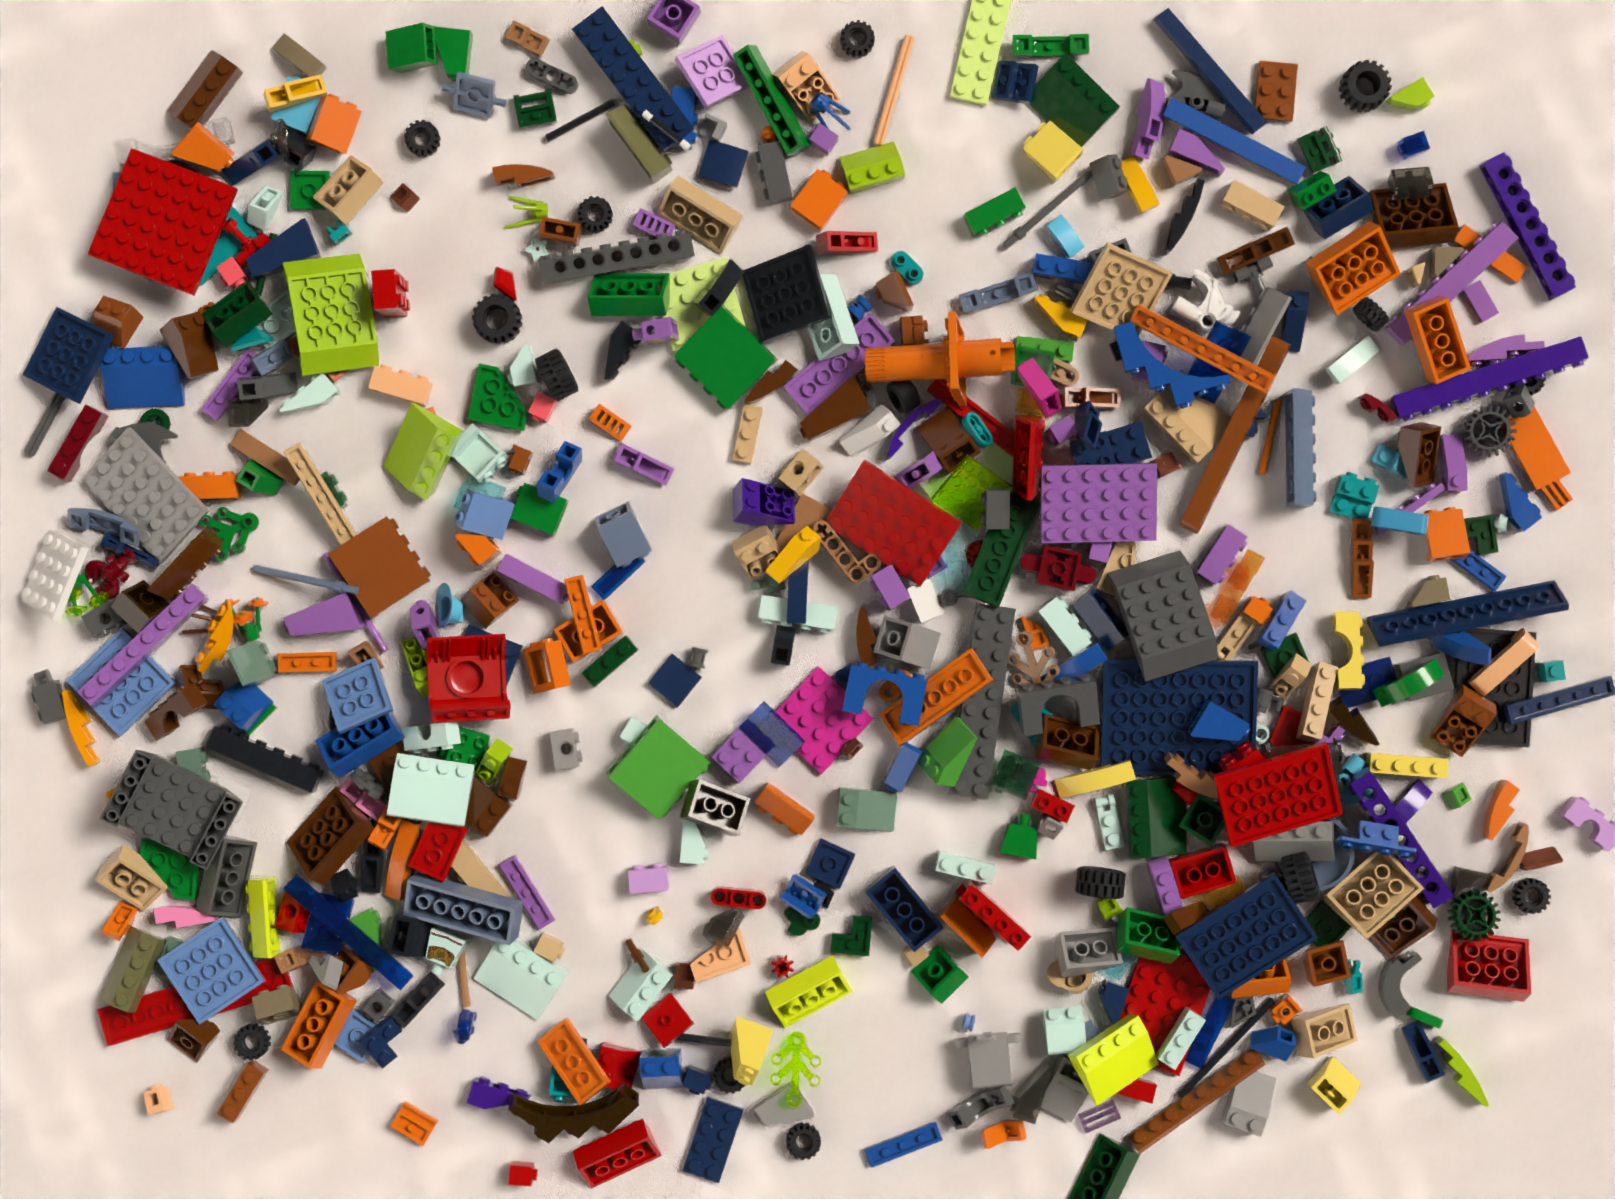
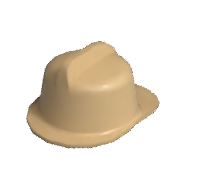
(1071, 984)

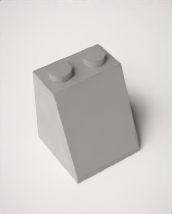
(907, 642)

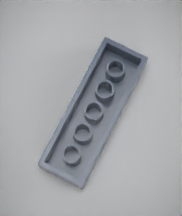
(463, 908)

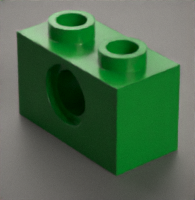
(1311, 190)

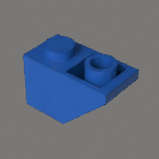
(1274, 1042)

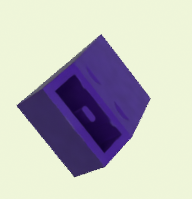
(762, 504)

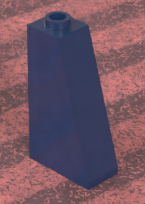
(291, 245)

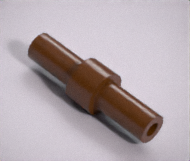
(637, 955)

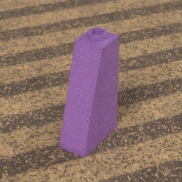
(533, 578)
(328, 616)

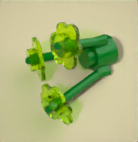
(95, 601)

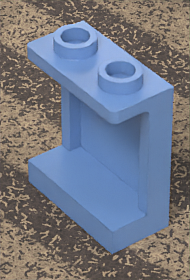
(484, 514)

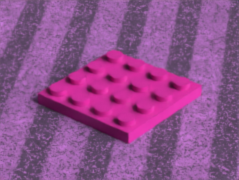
(818, 718)

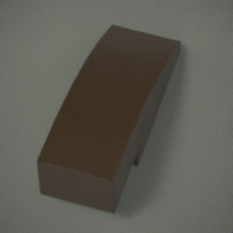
(1352, 721)

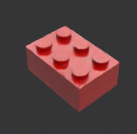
(390, 293)

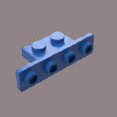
(1376, 838)

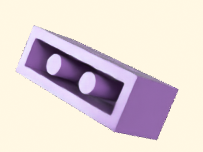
(1221, 555)

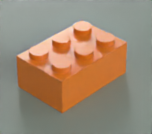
(607, 627)

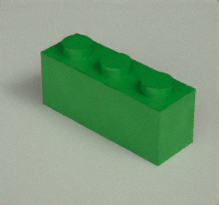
(994, 212)

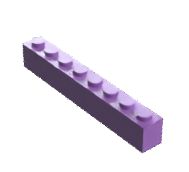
(1458, 275)
(143, 645)

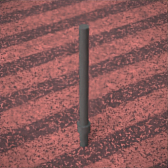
(1021, 232)

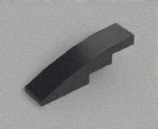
(1181, 221)

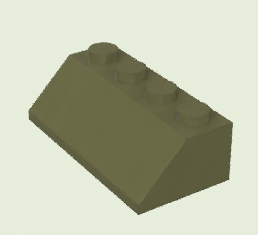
(639, 143)
(132, 970)

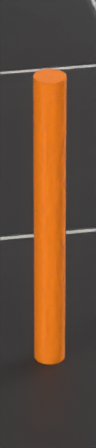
(1269, 437)

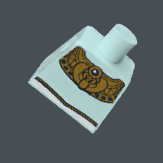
(444, 948)

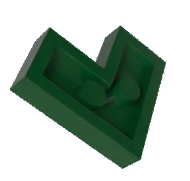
(1484, 532)
(858, 941)

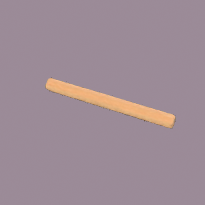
(893, 90)

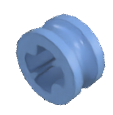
(968, 1022)

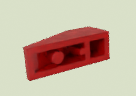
(846, 242)

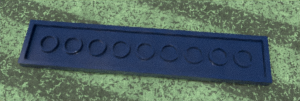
(1467, 613)

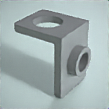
(1049, 826)

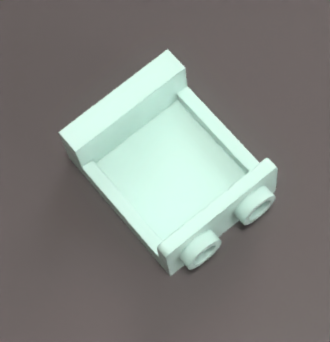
(479, 454)

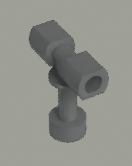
(1254, 272)

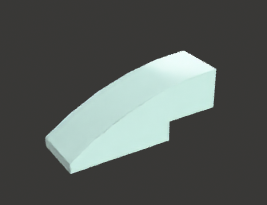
(1352, 360)

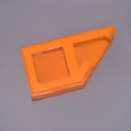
(1039, 636)

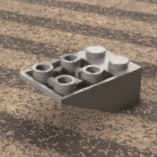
(1064, 1091)

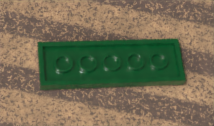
(1000, 553)

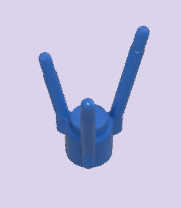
(821, 104)

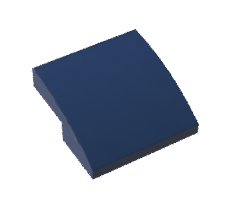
(1014, 81)
(723, 163)

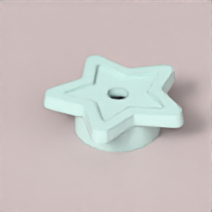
(542, 248)

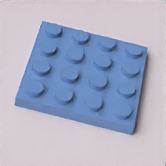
(134, 695)
(211, 970)

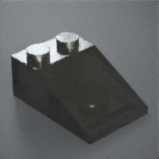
(1030, 1094)

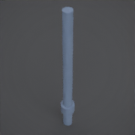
(338, 586)

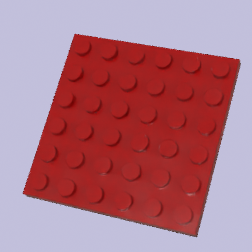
(162, 221)

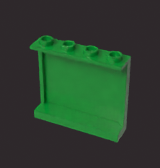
(724, 357)

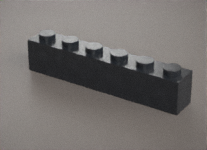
(264, 758)

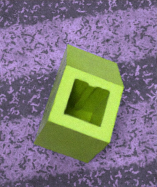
(493, 761)

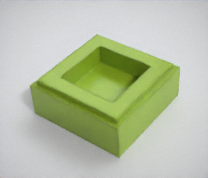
(1108, 908)

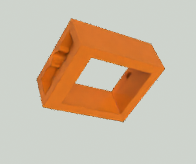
(555, 662)

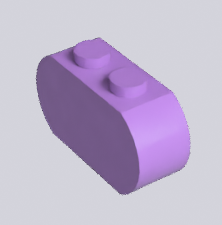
(1164, 885)

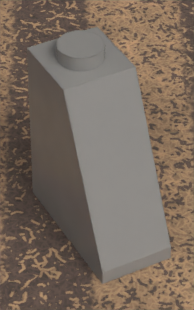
(775, 1109)

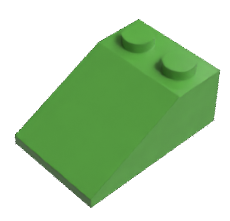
(948, 753)

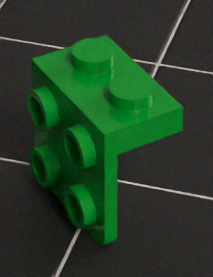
(469, 751)

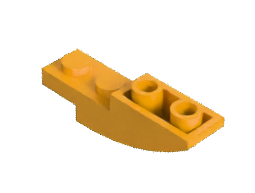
(219, 637)

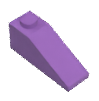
(1192, 150)
(1453, 464)

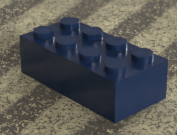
(904, 908)

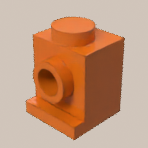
(1284, 1002)

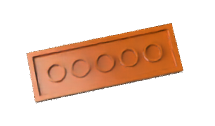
(943, 693)

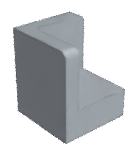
(713, 128)

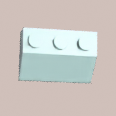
(639, 989)

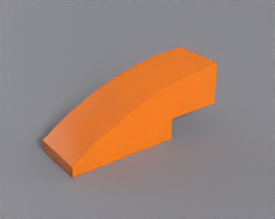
(1499, 809)

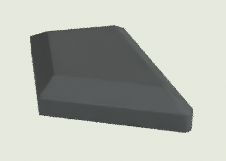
(1242, 1010)

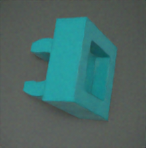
(340, 234)

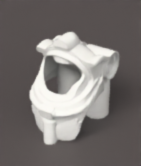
(1210, 309)

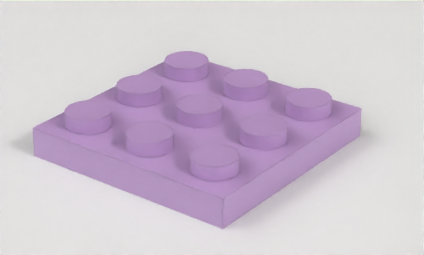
(712, 71)

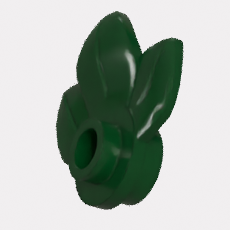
(799, 923)

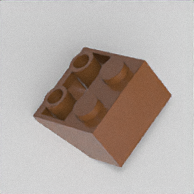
(489, 600)

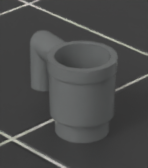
(1264, 699)

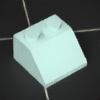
(1064, 1029)

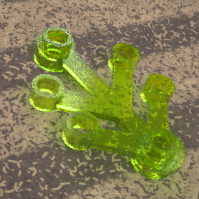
(795, 1065)

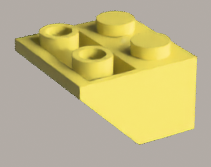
(1334, 1085)

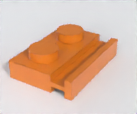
(414, 1123)

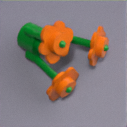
(248, 630)

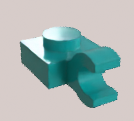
(1354, 983)

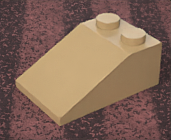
(131, 878)
(1324, 1030)

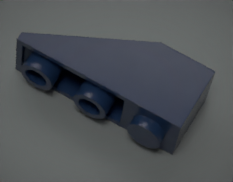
(251, 161)

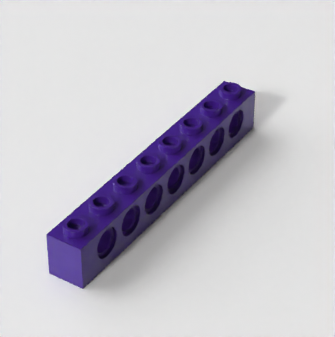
(1517, 220)
(1365, 779)

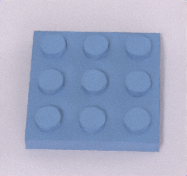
(357, 695)

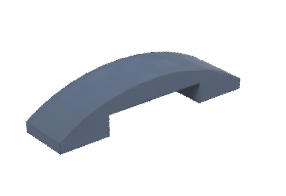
(998, 293)
(84, 518)

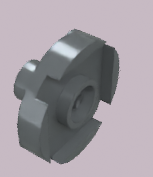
(366, 782)

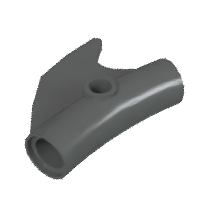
(1199, 91)
(150, 433)

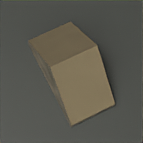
(1441, 258)

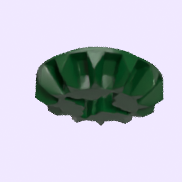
(154, 415)

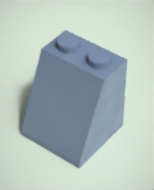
(623, 535)

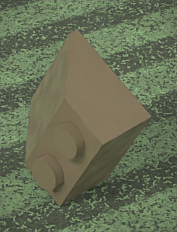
(277, 1004)

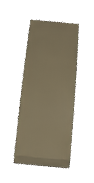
(299, 56)

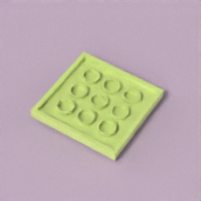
(684, 288)

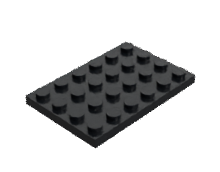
(1512, 689)

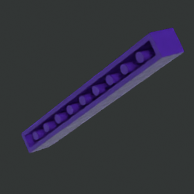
(1490, 378)

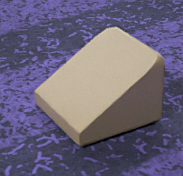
(1415, 274)
(917, 956)

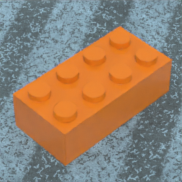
(1437, 339)
(318, 1025)

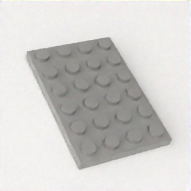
(145, 492)

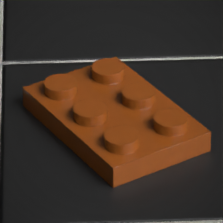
(1276, 90)

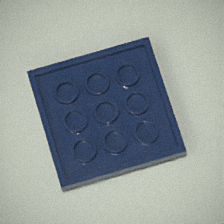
(68, 355)

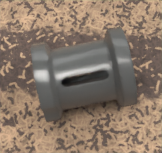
(698, 657)

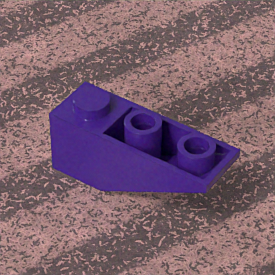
(491, 1095)

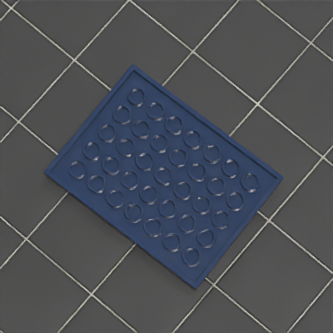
(1153, 717)

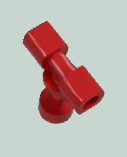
(249, 245)

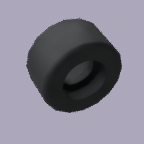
(903, 395)

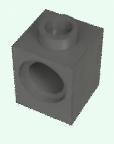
(1521, 395)
(385, 1001)

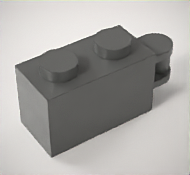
(48, 698)

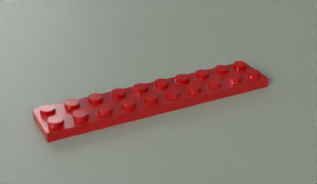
(164, 1007)

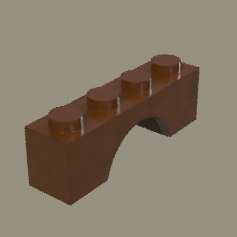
(185, 702)

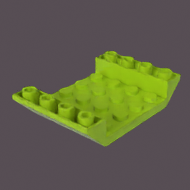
(332, 314)

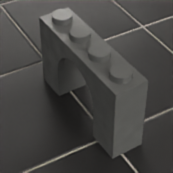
(1034, 696)

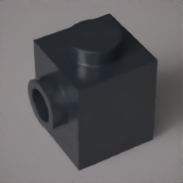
(344, 885)

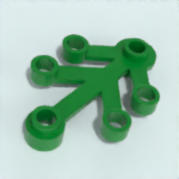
(228, 532)

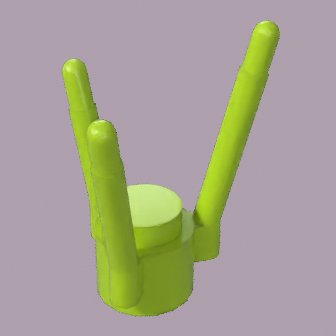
(538, 209)

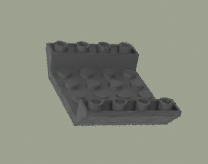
(172, 807)

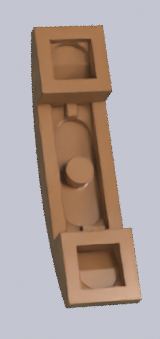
(1520, 836)
(295, 958)

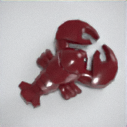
(110, 572)

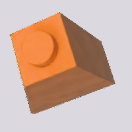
(204, 149)

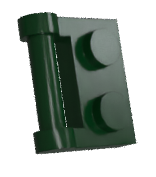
(537, 114)

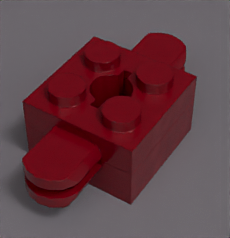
(1058, 568)

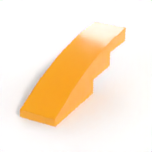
(77, 721)

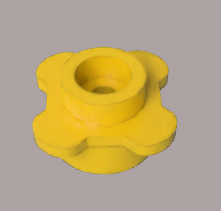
(653, 915)

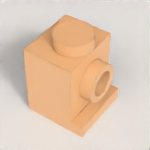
(158, 1099)

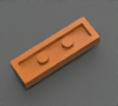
(307, 662)

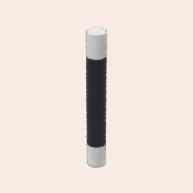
(666, 130)

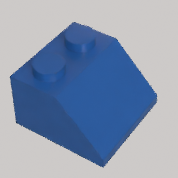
(243, 705)

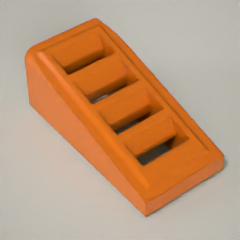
(596, 413)

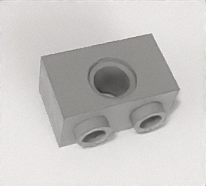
(563, 760)

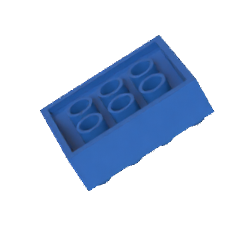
(142, 378)

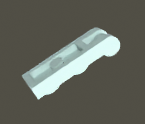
(1109, 822)

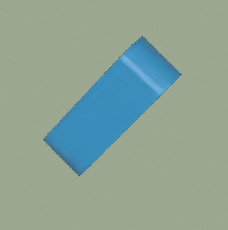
(1399, 520)

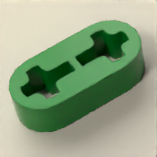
(1425, 1017)

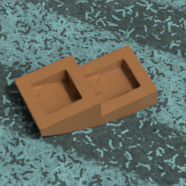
(526, 38)

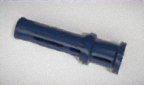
(118, 547)

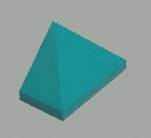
(251, 339)

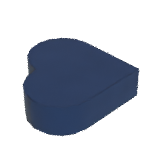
(843, 674)

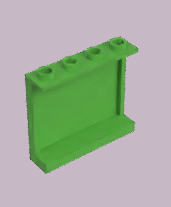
(657, 768)

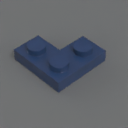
(377, 1041)

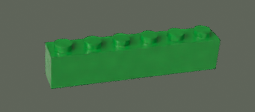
(771, 100)

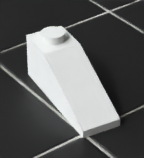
(870, 430)

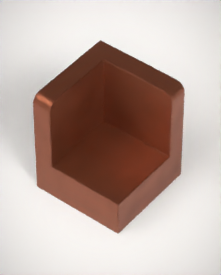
(1166, 464)
(683, 976)

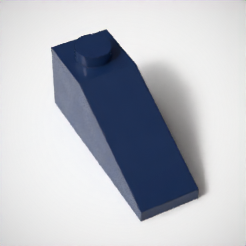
(1295, 319)

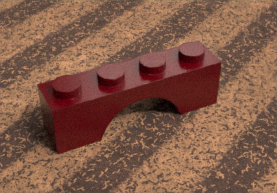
(84, 429)

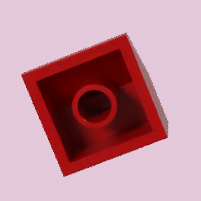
(618, 1064)

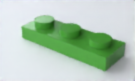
(1063, 349)

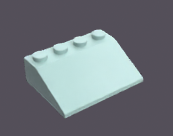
(430, 790)
(521, 976)

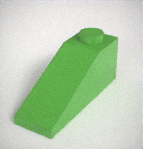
(370, 923)

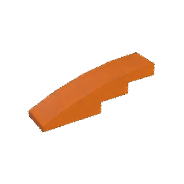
(384, 830)
(402, 853)

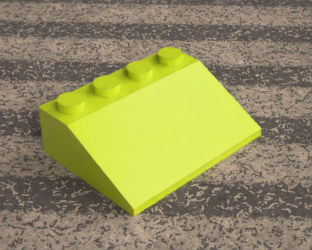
(1114, 1058)

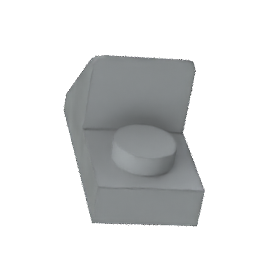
(327, 970)

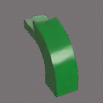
(1409, 684)

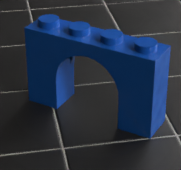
(862, 678)

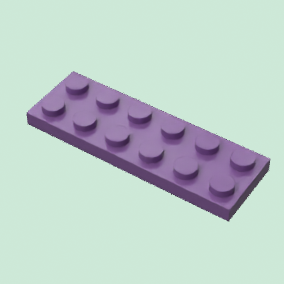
(824, 377)

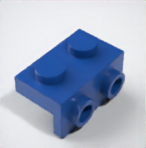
(803, 896)

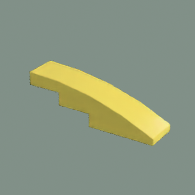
(1095, 779)

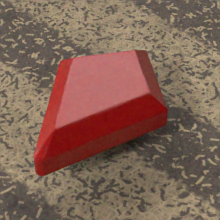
(505, 283)

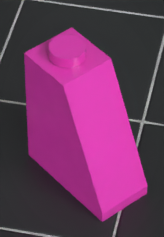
(1039, 387)

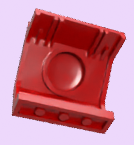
(467, 678)

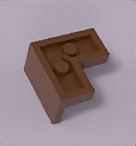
(209, 688)

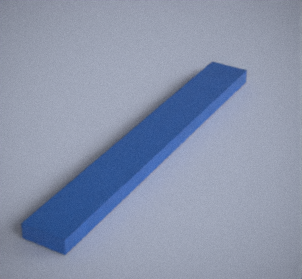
(1233, 141)

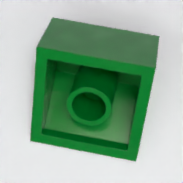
(940, 974)

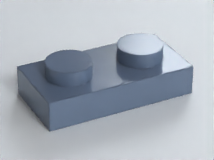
(271, 357)

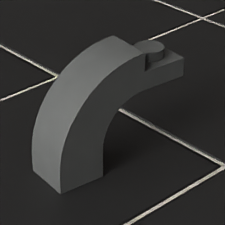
(1390, 983)
(978, 1105)

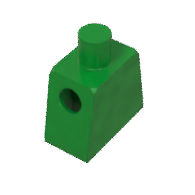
(1020, 838)

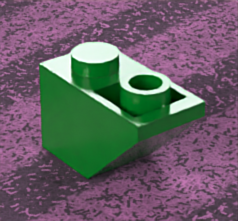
(259, 478)

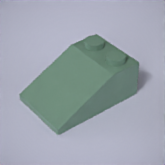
(252, 663)
(866, 809)

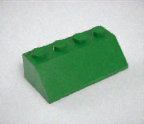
(629, 294)

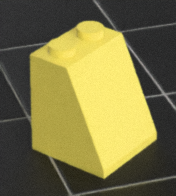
(1052, 150)
(748, 1049)

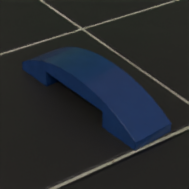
(798, 595)

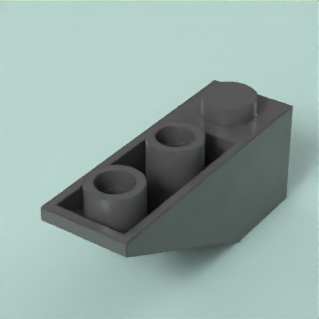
(266, 385)

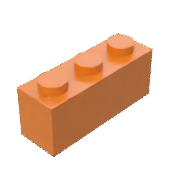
(213, 486)

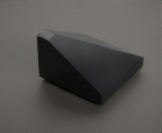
(829, 892)

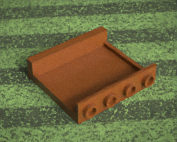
(380, 566)

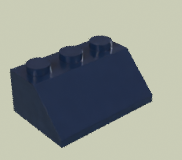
(1339, 208)

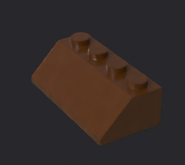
(205, 90)
(183, 568)

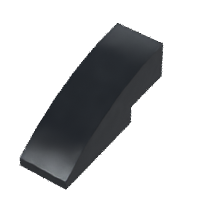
(372, 867)
(417, 1000)

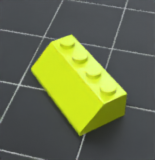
(263, 916)
(808, 991)

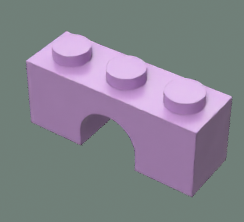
(1578, 811)

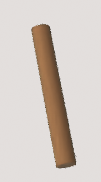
(463, 980)

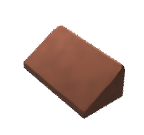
(1540, 858)

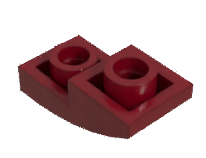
(1371, 404)

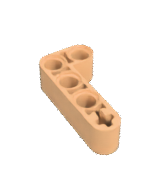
(1505, 662)

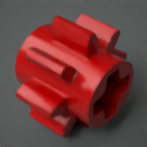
(785, 971)

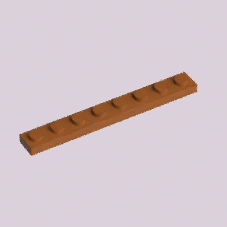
(1196, 1100)

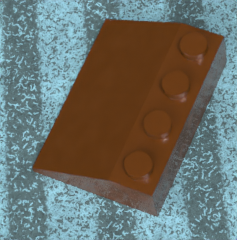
(1415, 219)
(329, 836)

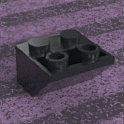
(409, 936)

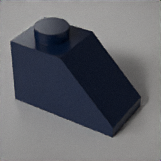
(1113, 998)

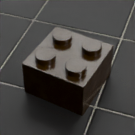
(138, 605)

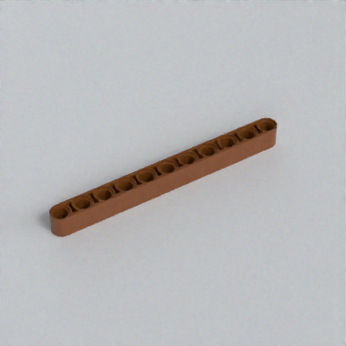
(1232, 441)

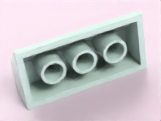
(835, 334)

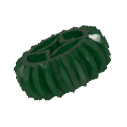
(1486, 905)

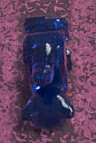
(465, 1026)

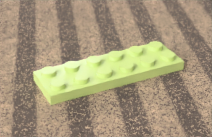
(980, 50)

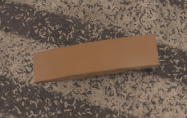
(265, 456)

